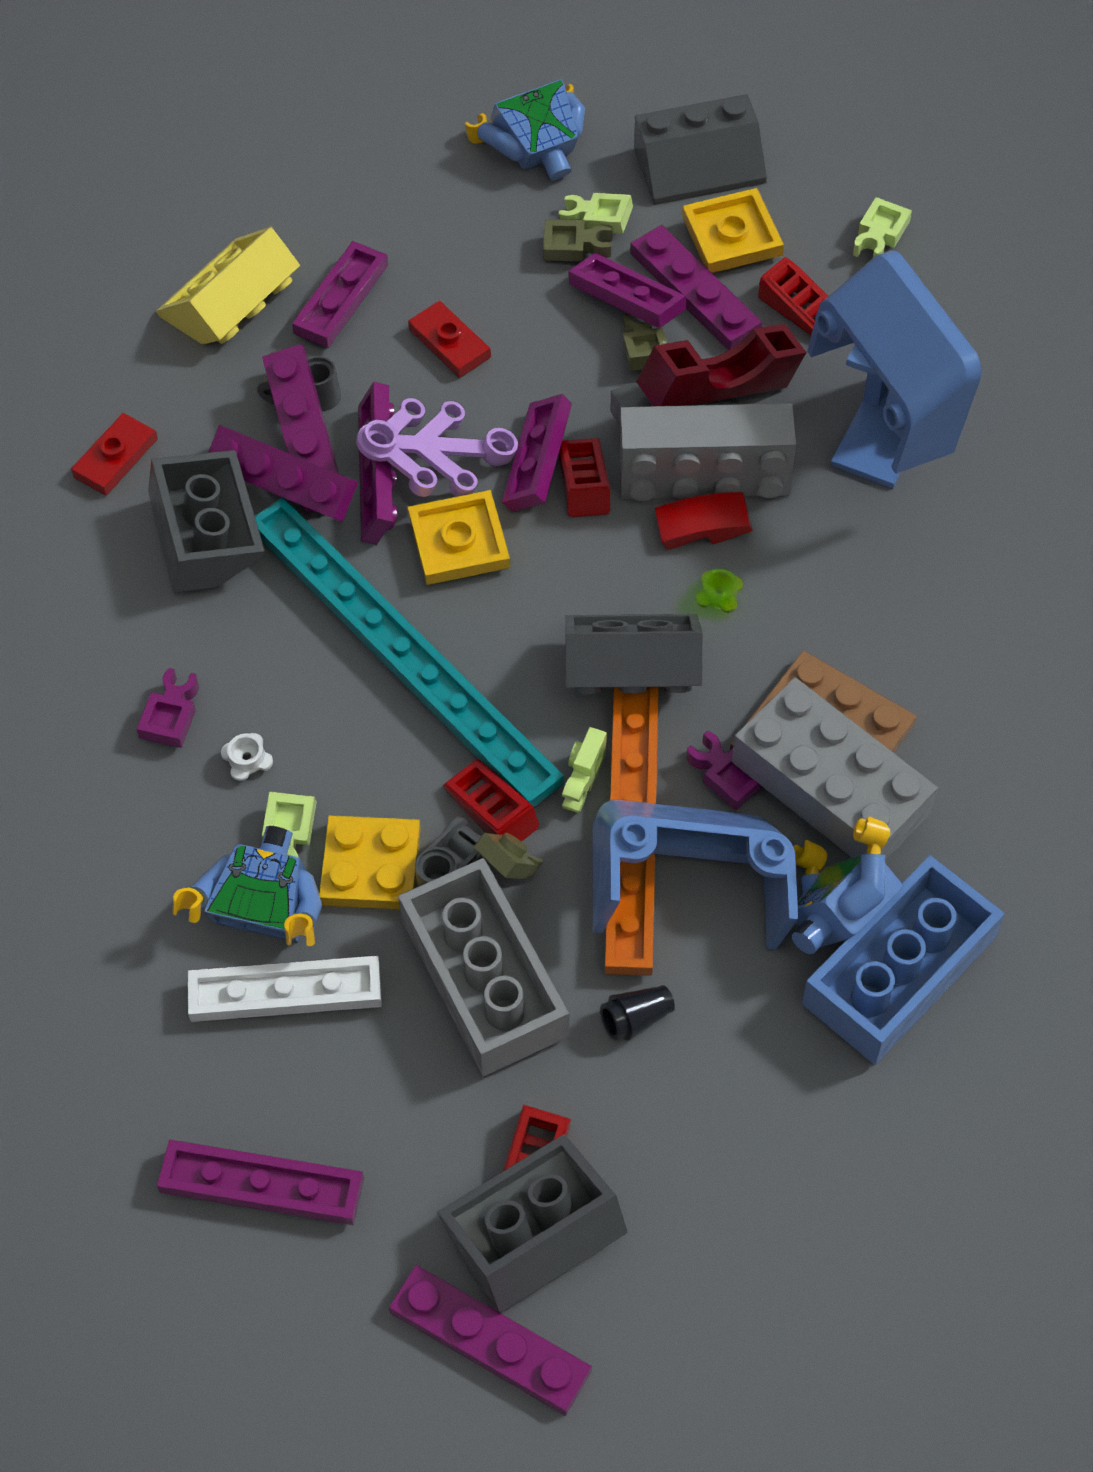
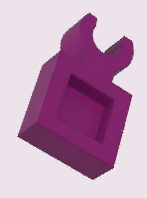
(169, 715)
(722, 775)

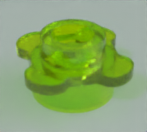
(719, 580)

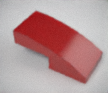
(711, 516)

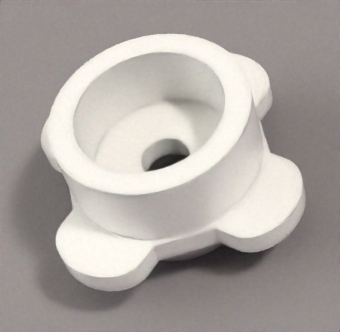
(244, 745)

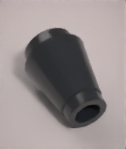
(635, 1011)

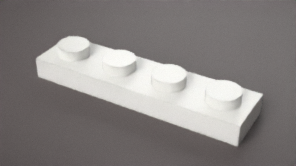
(284, 988)

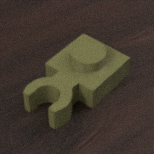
(569, 240)
(639, 341)
(508, 855)

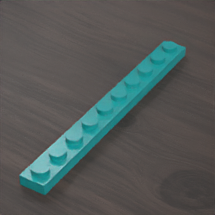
(408, 654)

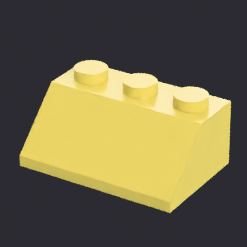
(231, 287)

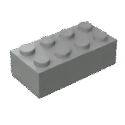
(706, 450)
(831, 770)
(484, 967)

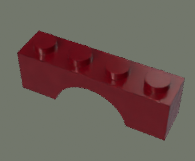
(755, 365)

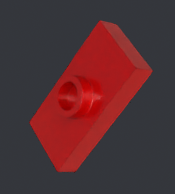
(449, 339)
(114, 454)

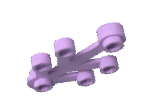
(382, 442)

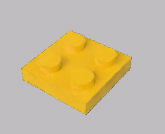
(732, 230)
(458, 537)
(369, 861)

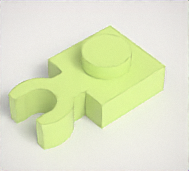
(600, 210)
(881, 226)
(586, 762)
(293, 814)

